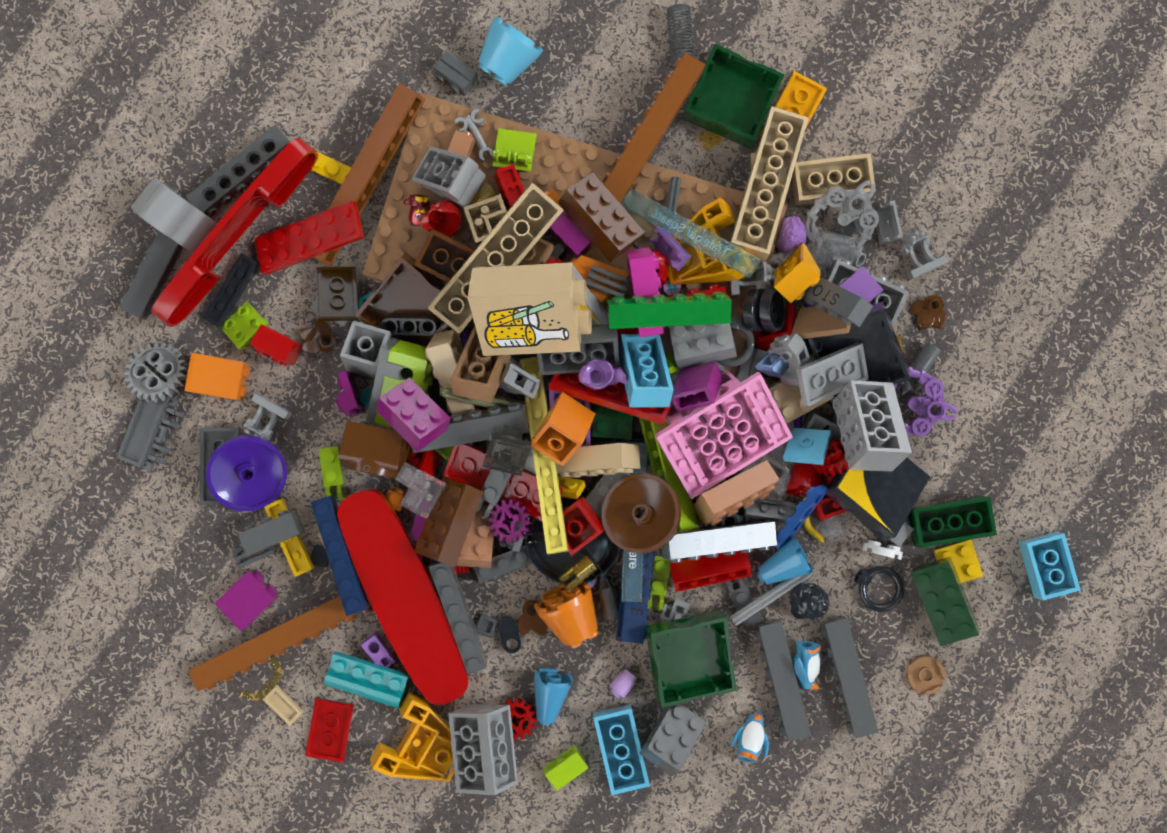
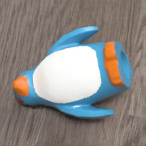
(807, 664)
(751, 738)

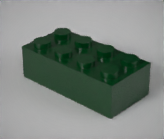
(611, 424)
(952, 521)
(945, 601)

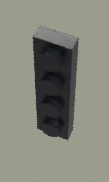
(231, 291)

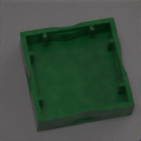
(732, 96)
(690, 658)

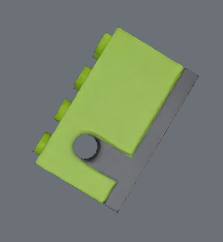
(396, 364)

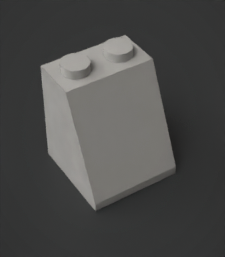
(363, 349)

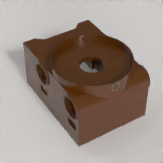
(373, 450)

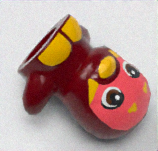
(417, 209)

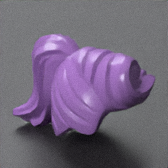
(600, 374)

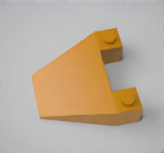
(702, 267)
(424, 749)

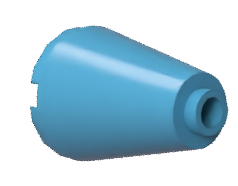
(785, 564)
(550, 693)

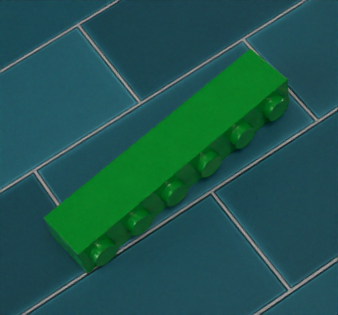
(668, 311)

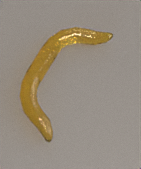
(276, 679)

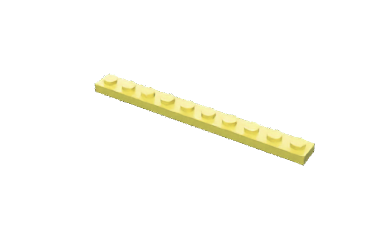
(545, 468)

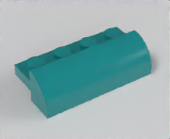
(366, 679)

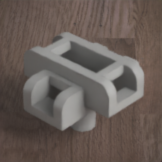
(676, 611)

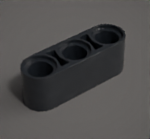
(418, 320)

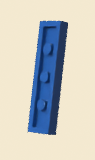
(803, 509)

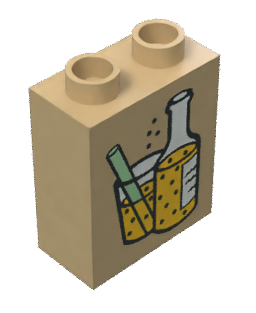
(529, 309)

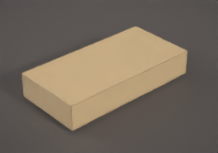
(283, 705)

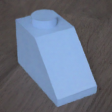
(773, 365)

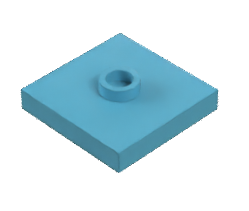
(807, 446)

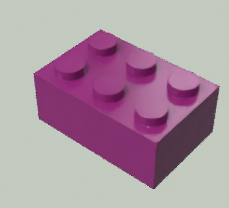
(413, 414)

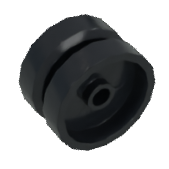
(764, 310)

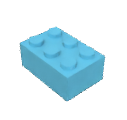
(1049, 566)

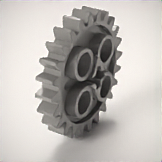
(143, 384)

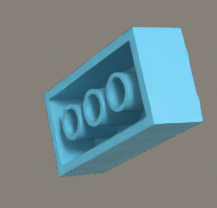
(645, 370)
(621, 749)

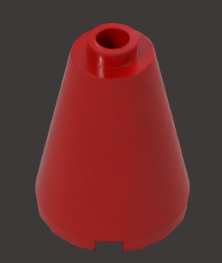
(802, 479)

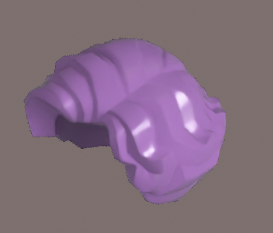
(791, 235)

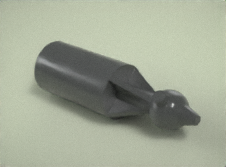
(922, 362)
(608, 598)

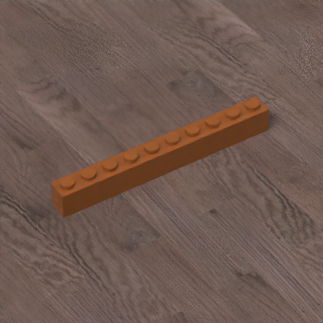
(653, 127)
(377, 154)
(269, 643)

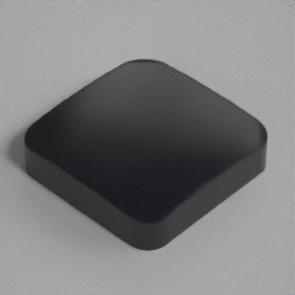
(319, 556)

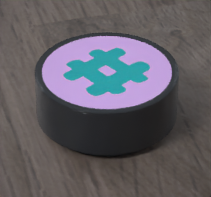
(669, 289)

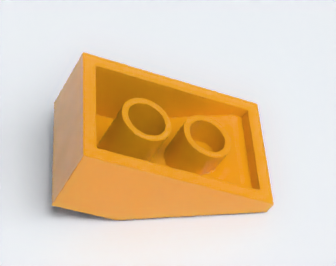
(796, 274)

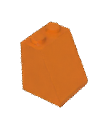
(583, 265)
(217, 377)
(563, 429)

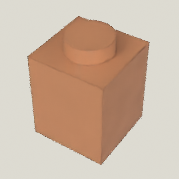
(462, 143)

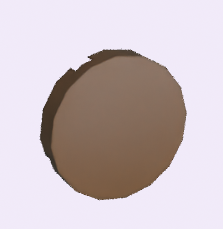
(926, 669)

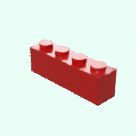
(709, 571)

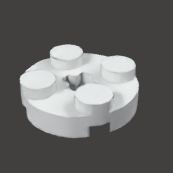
(890, 551)

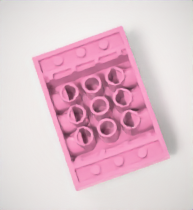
(723, 436)

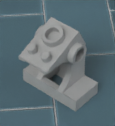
(920, 239)
(764, 278)
(791, 349)
(527, 386)
(270, 410)

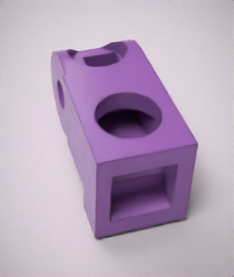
(378, 650)

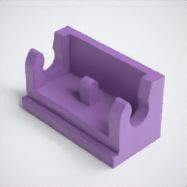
(671, 248)

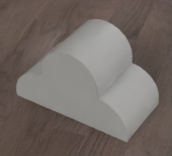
(449, 176)
(173, 215)

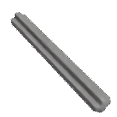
(766, 599)

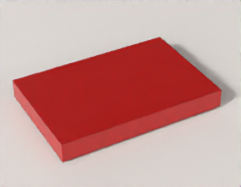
(329, 730)

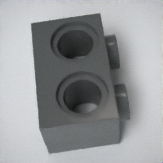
(821, 421)

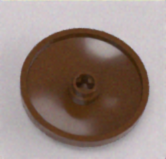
(641, 513)

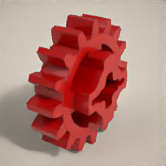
(834, 459)
(524, 715)

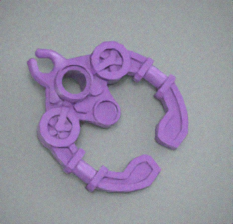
(921, 405)

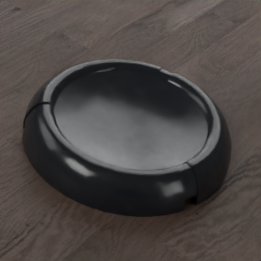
(600, 550)

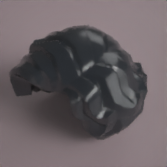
(808, 601)

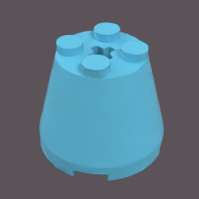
(507, 52)

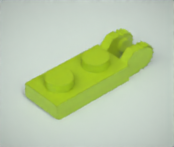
(331, 471)
(660, 580)

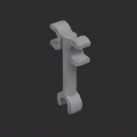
(470, 122)

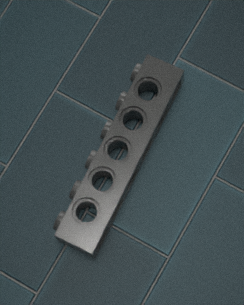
(230, 172)

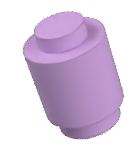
(622, 684)

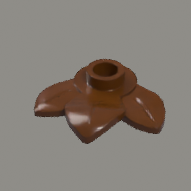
(927, 315)
(315, 337)
(531, 620)

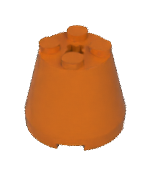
(569, 613)

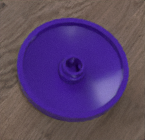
(246, 473)

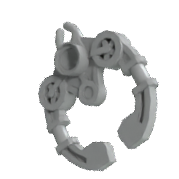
(848, 212)

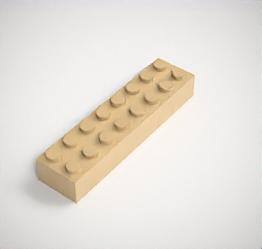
(768, 182)
(502, 247)

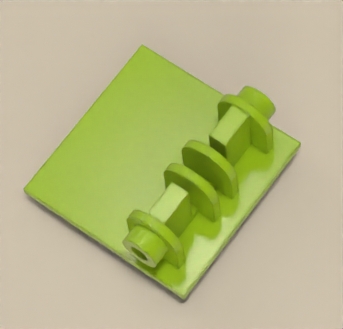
(514, 148)
(243, 325)

